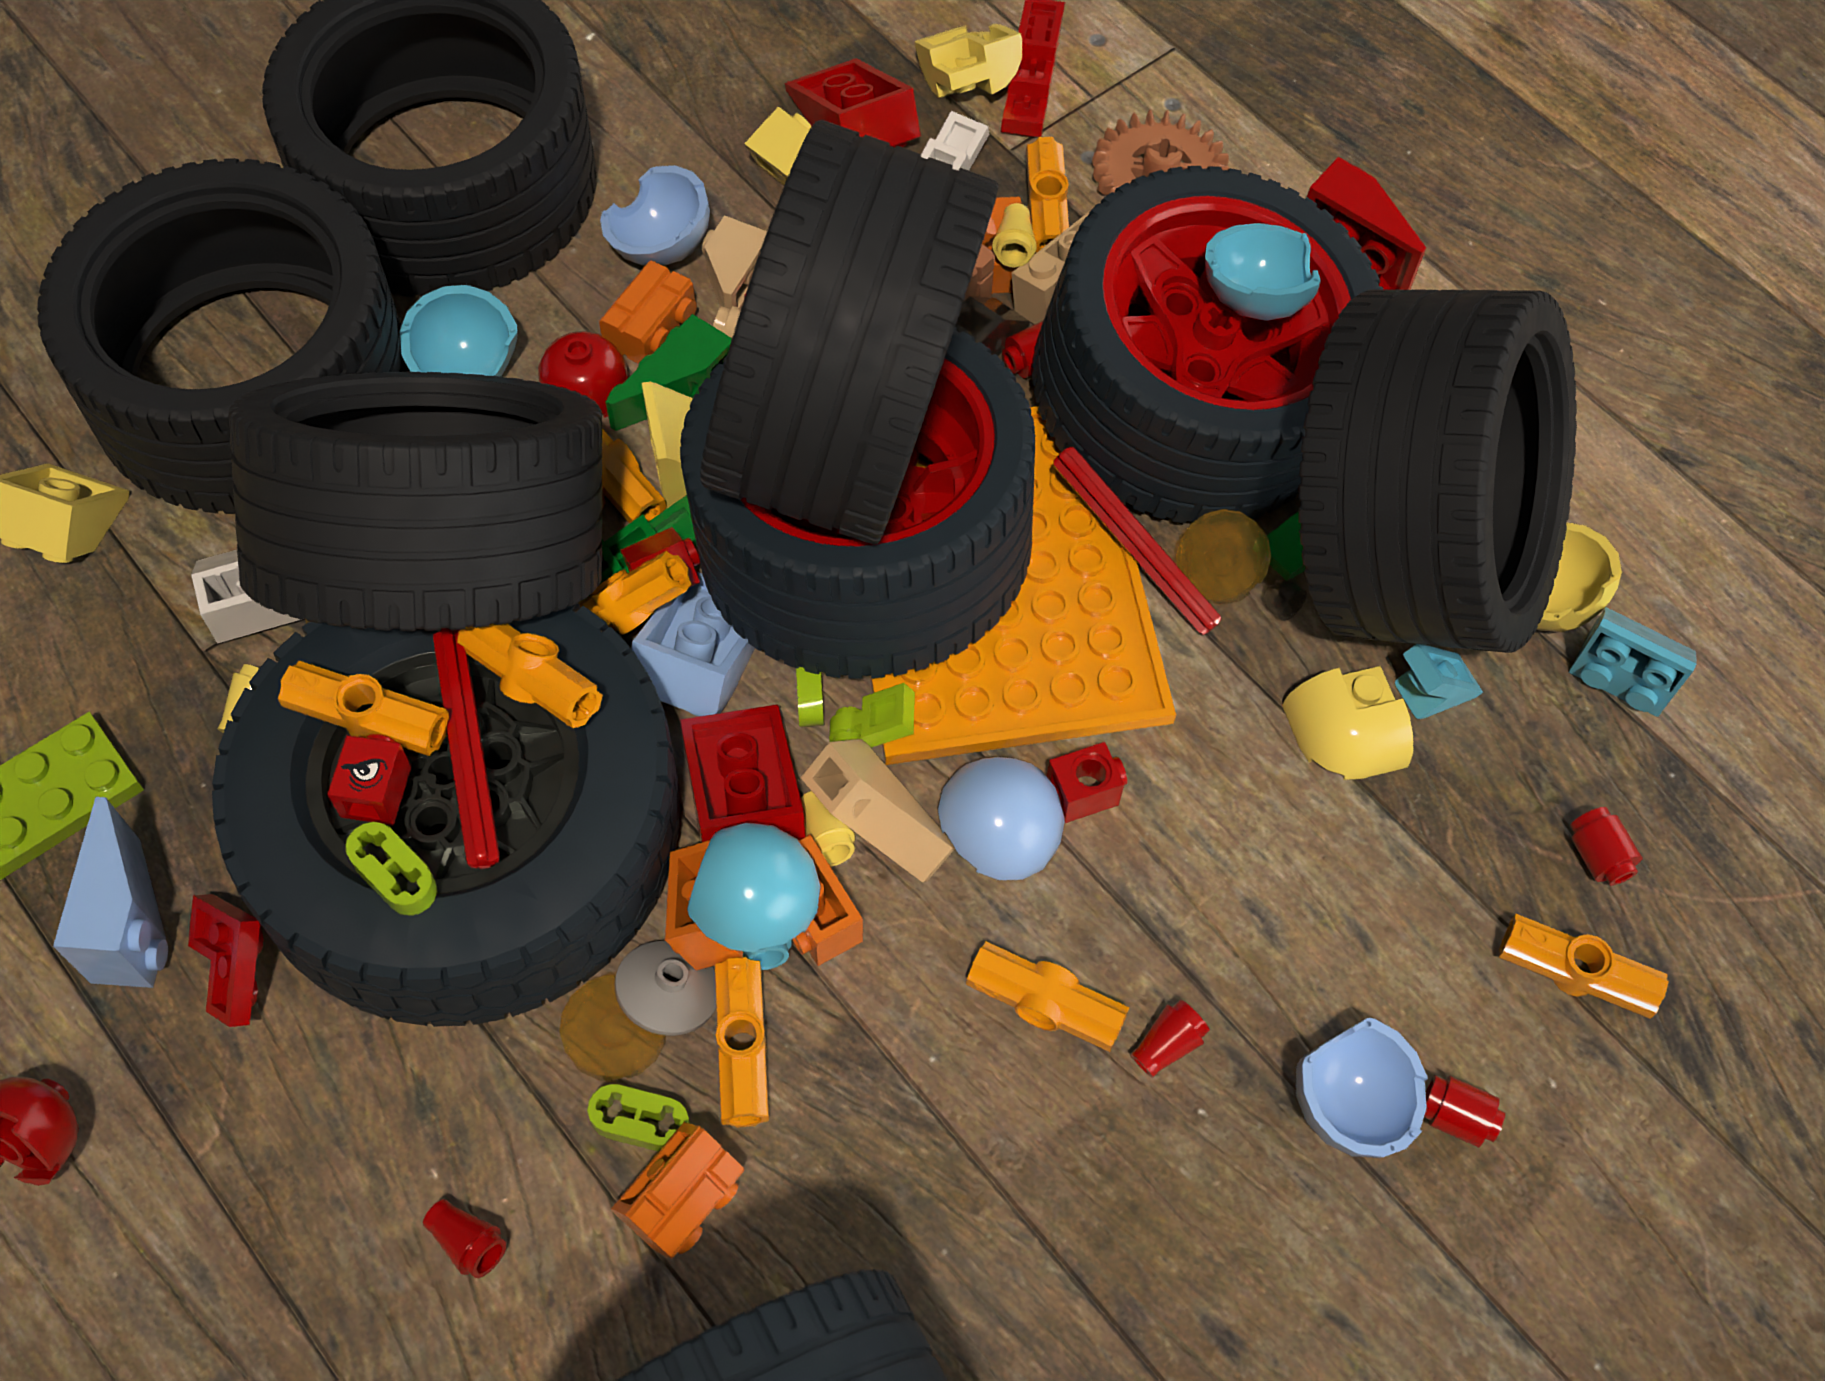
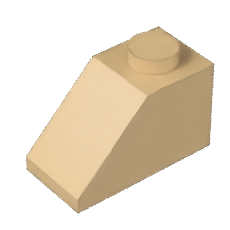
(731, 259)

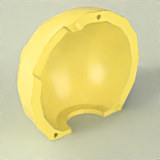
(1584, 581)

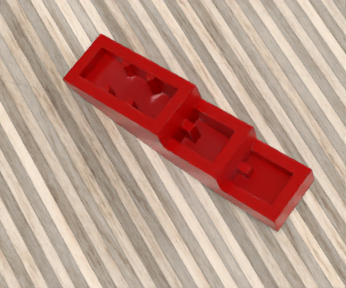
(1031, 85)

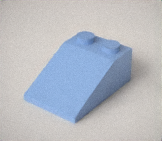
(692, 653)
(111, 912)

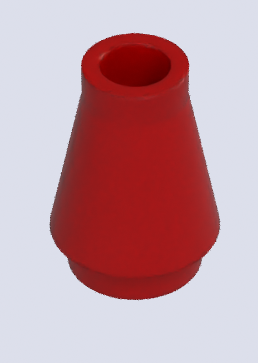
(1170, 1038)
(467, 1240)

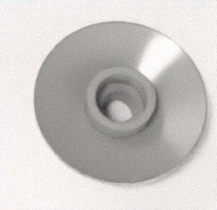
(660, 1004)

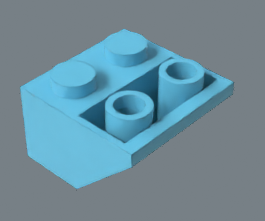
(1633, 662)

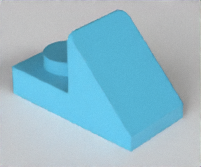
(1435, 681)

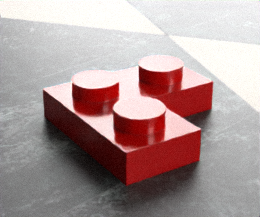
(232, 944)

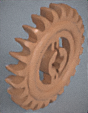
(1163, 146)

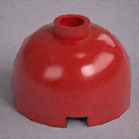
(584, 365)
(36, 1127)

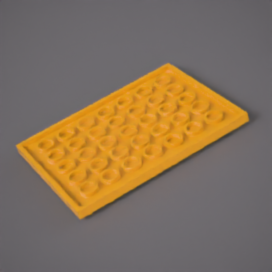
(1065, 656)

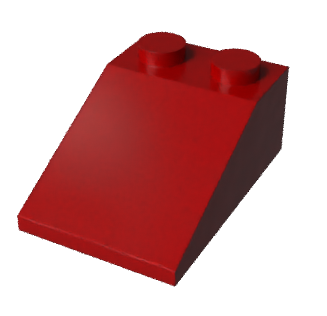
(859, 100)
(1373, 220)
(742, 771)

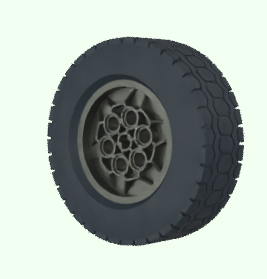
(576, 825)

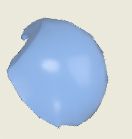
(663, 220)
(1002, 817)
(1363, 1090)

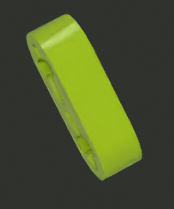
(809, 698)
(381, 876)
(640, 1104)

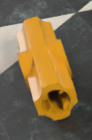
(1047, 190)
(625, 483)
(632, 597)
(532, 671)
(337, 697)
(1611, 975)
(1047, 996)
(741, 1071)

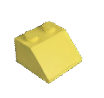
(665, 419)
(56, 511)

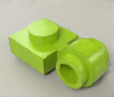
(883, 717)

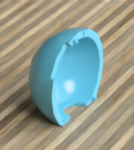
(1261, 270)
(458, 332)
(754, 888)

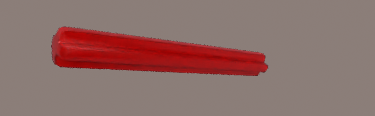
(1137, 540)
(466, 751)

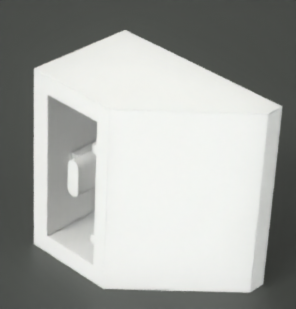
(224, 603)

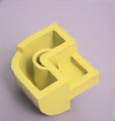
(963, 60)
(1351, 723)

